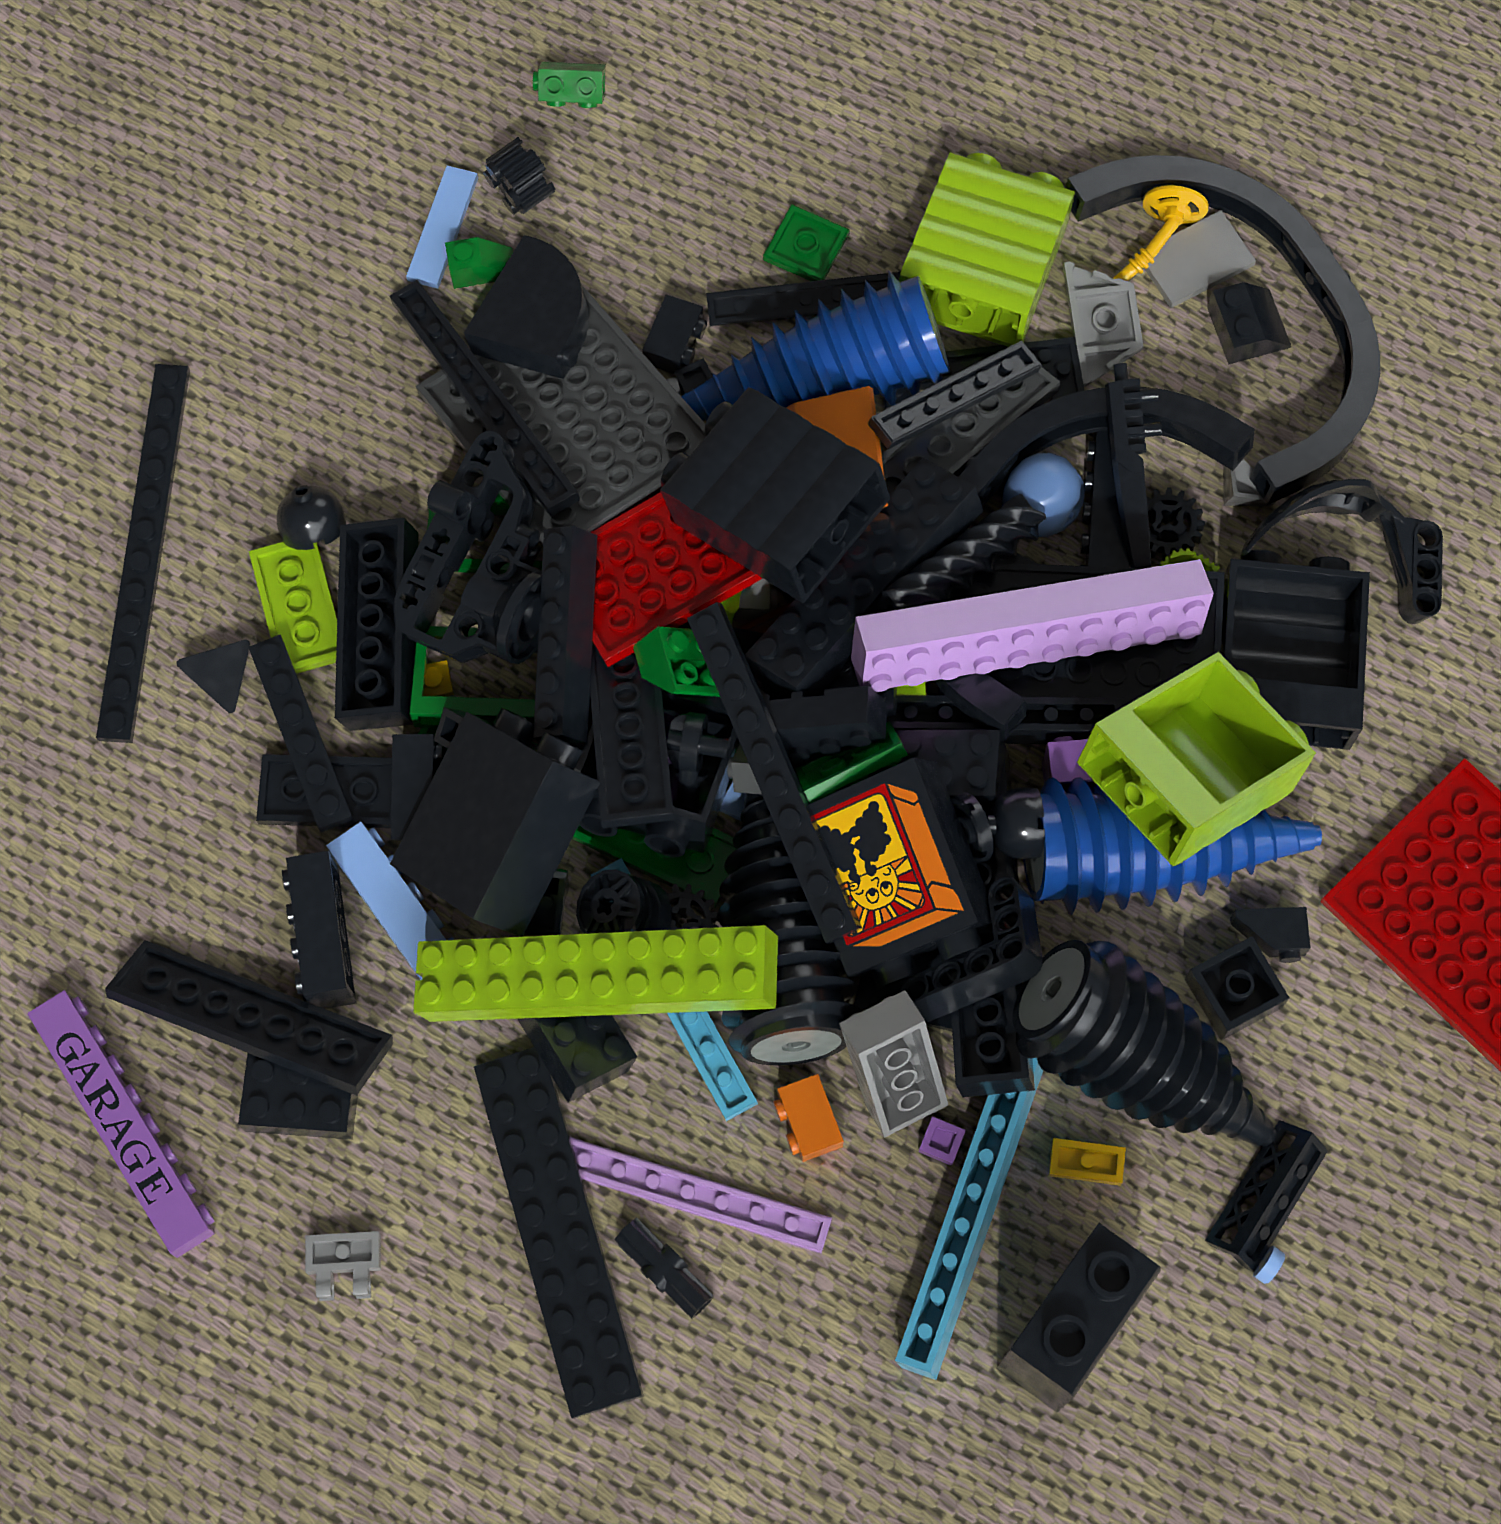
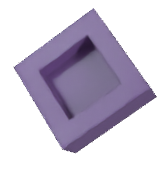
(942, 1141)

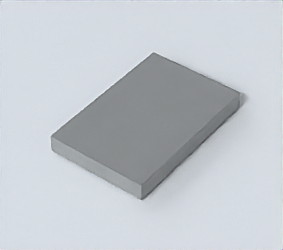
(1199, 259)

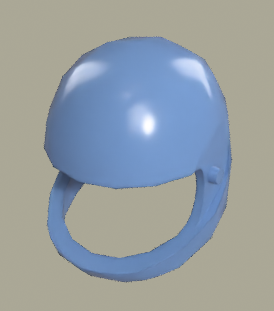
(1048, 486)

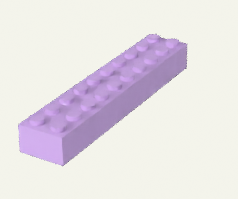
(1030, 625)

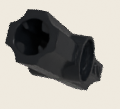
(664, 1268)

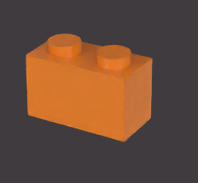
(809, 1118)

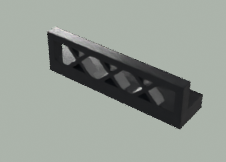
(1274, 1195)

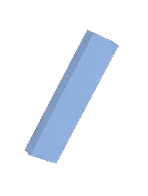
(442, 226)

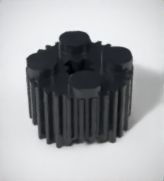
(518, 177)

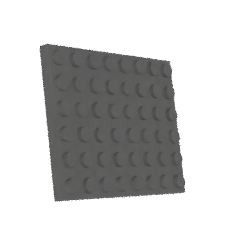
(602, 424)

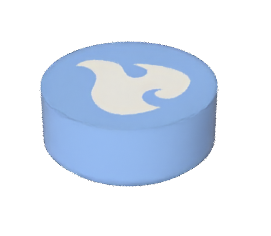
(1269, 1265)

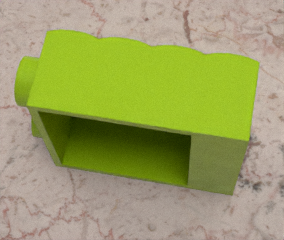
(988, 246)
(1196, 757)

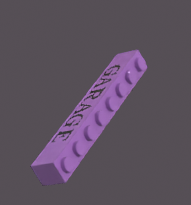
(121, 1123)

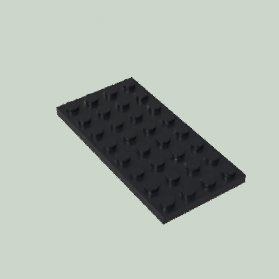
(1104, 674)

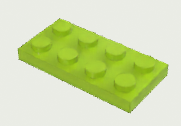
(297, 603)

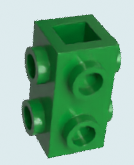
(570, 83)

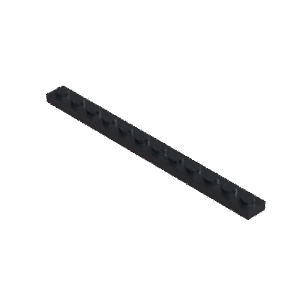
(143, 555)

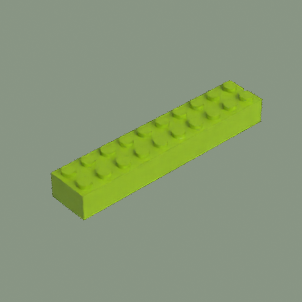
(597, 974)

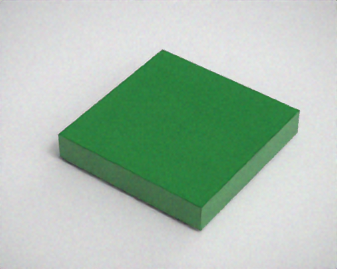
(806, 244)

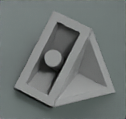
(1239, 489)

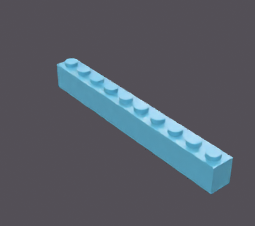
(964, 1231)

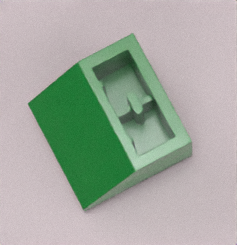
(674, 662)

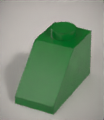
(476, 261)

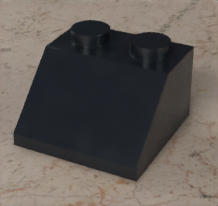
(1246, 322)

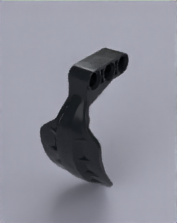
(1400, 535)

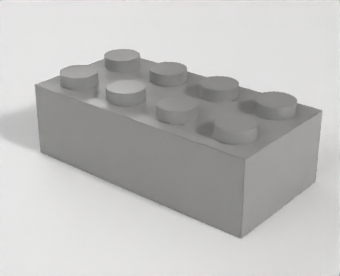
(894, 1063)

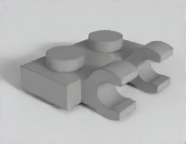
(341, 1254)

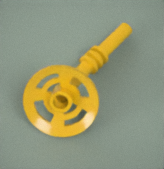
(1172, 212)

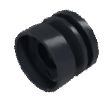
(622, 903)

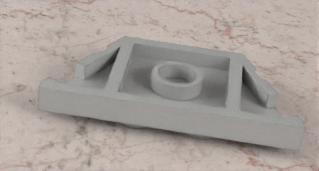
(1102, 320)

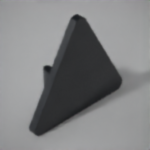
(219, 672)

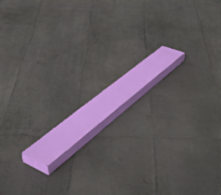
(701, 1196)

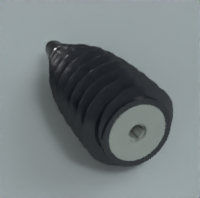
(809, 984)
(1132, 1044)

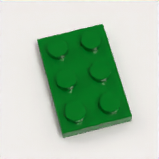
(831, 772)

